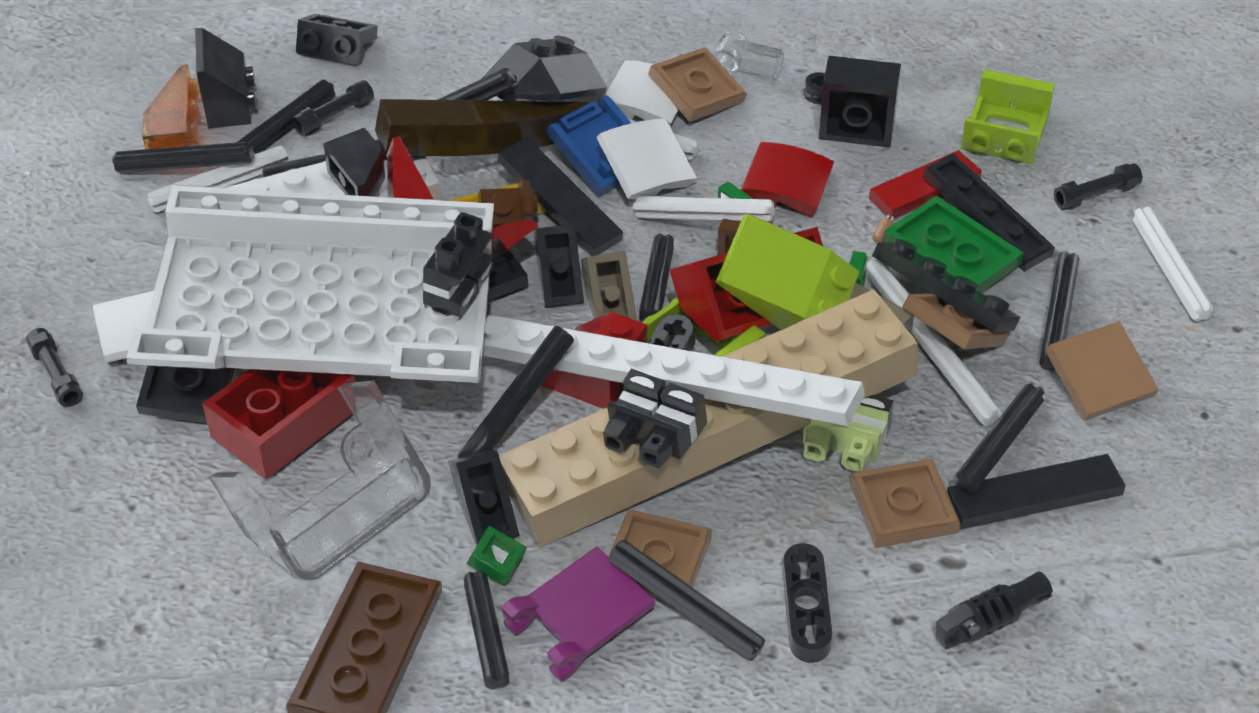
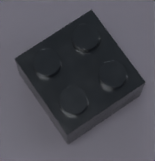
(859, 101)

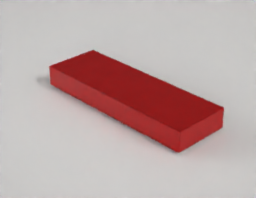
(910, 189)

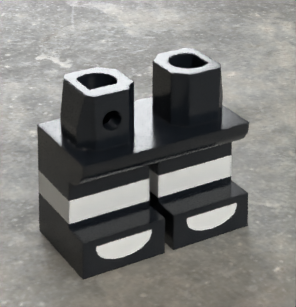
(458, 266)
(656, 417)

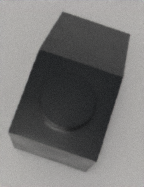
(356, 163)
(559, 264)
(483, 494)

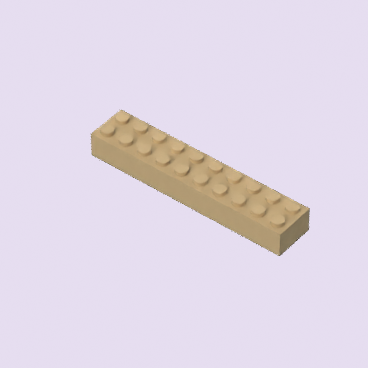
(575, 480)

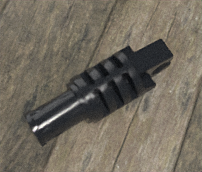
(991, 610)

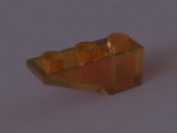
(173, 113)

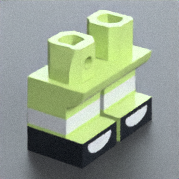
(858, 441)

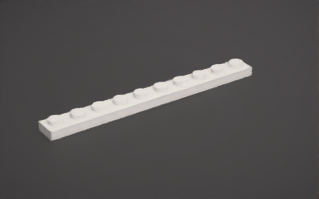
(713, 376)

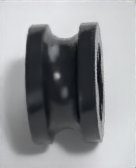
(814, 87)

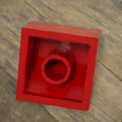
(592, 389)

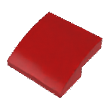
(788, 176)
(510, 233)

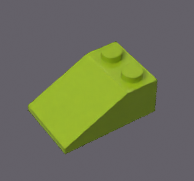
(784, 273)

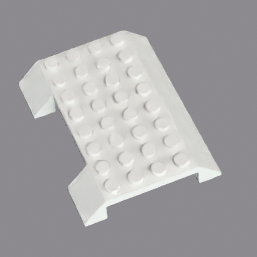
(308, 286)

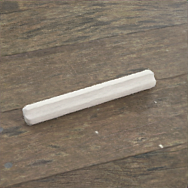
(221, 176)
(702, 208)
(1172, 264)

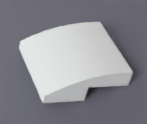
(639, 94)
(646, 158)
(117, 321)

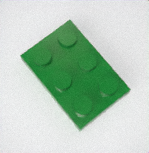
(957, 242)

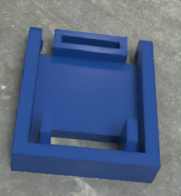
(578, 142)

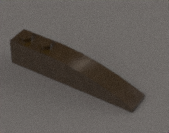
(467, 125)

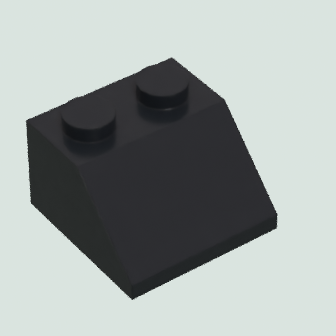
(223, 81)

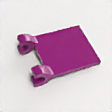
(581, 608)

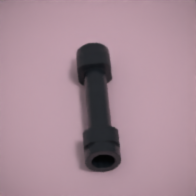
(309, 119)
(1124, 176)
(63, 385)

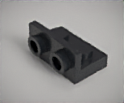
(333, 38)

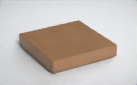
(697, 84)
(952, 322)
(1101, 370)
(904, 503)
(669, 542)

